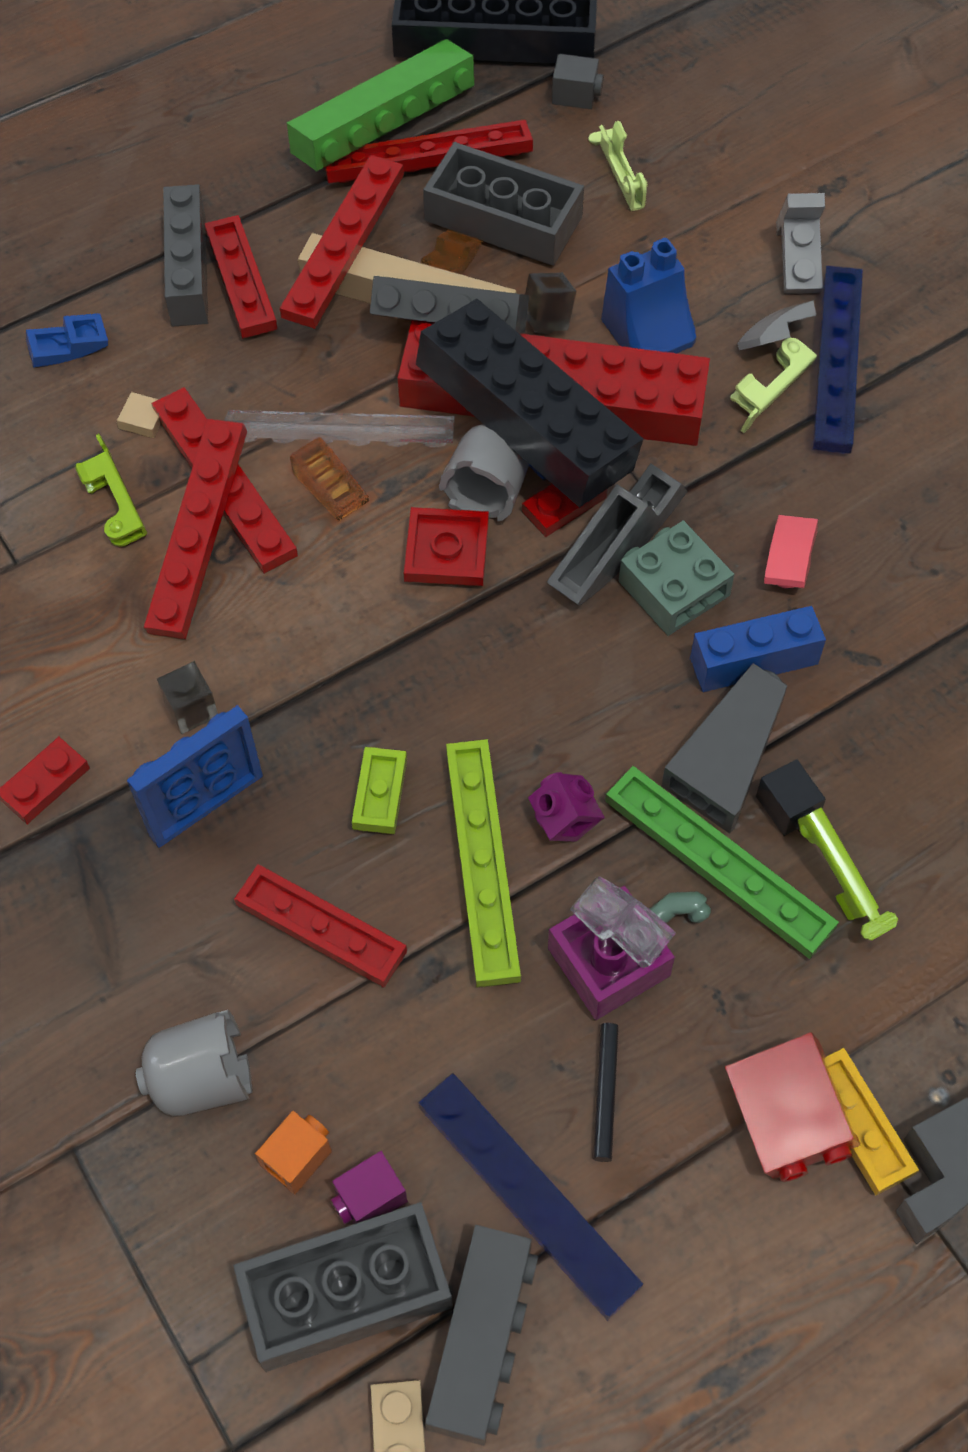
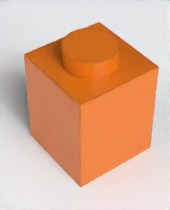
(295, 1151)

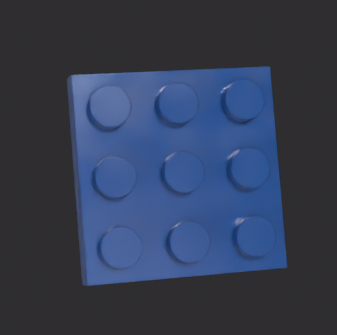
(196, 776)

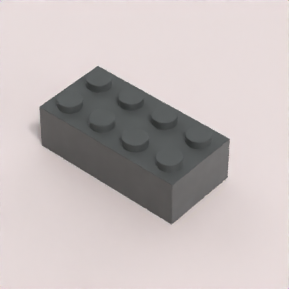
(503, 203)
(342, 1287)

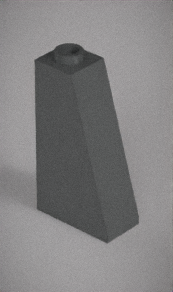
(725, 751)

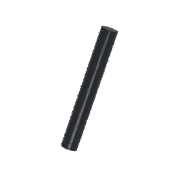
(606, 1092)

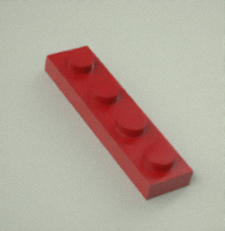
(240, 276)
(321, 925)

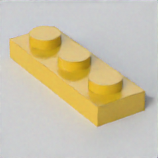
(881, 1153)

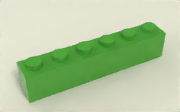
(380, 104)

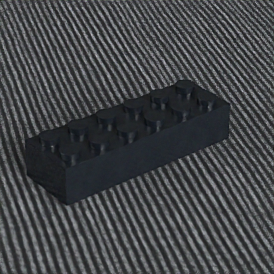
(497, 28)
(528, 402)

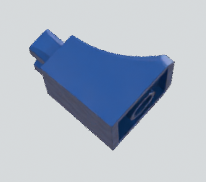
(649, 301)

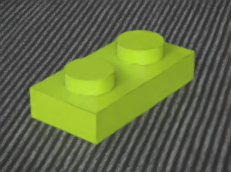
(379, 790)

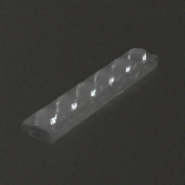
(350, 427)

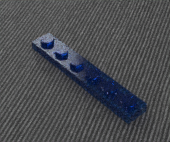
(838, 360)
(531, 1196)

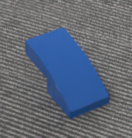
(76, 339)

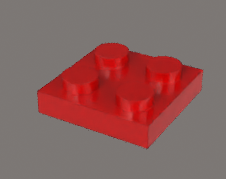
(446, 546)

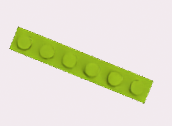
(483, 864)

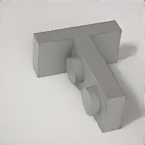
(801, 242)

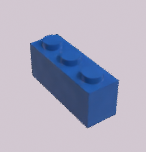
(771, 642)

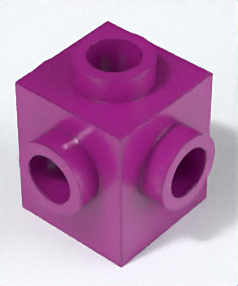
(565, 807)

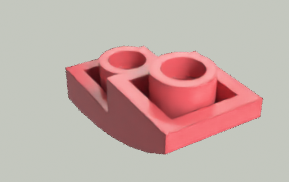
(791, 551)

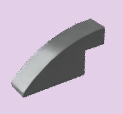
(619, 525)
(942, 1153)

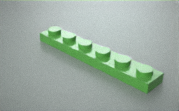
(722, 862)

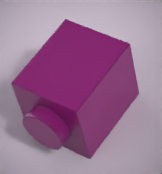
(368, 1191)

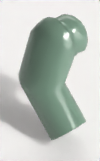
(682, 903)

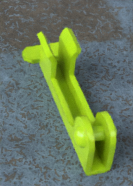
(99, 472)
(856, 899)

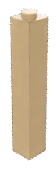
(372, 263)

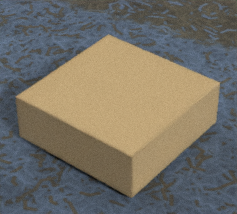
(139, 416)

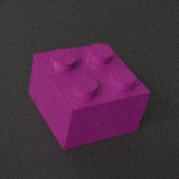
(602, 969)

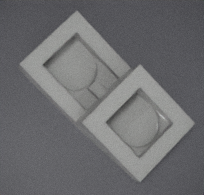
(775, 326)

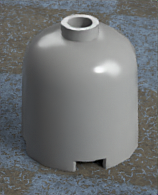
(484, 474)
(195, 1066)

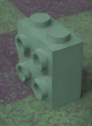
(675, 577)

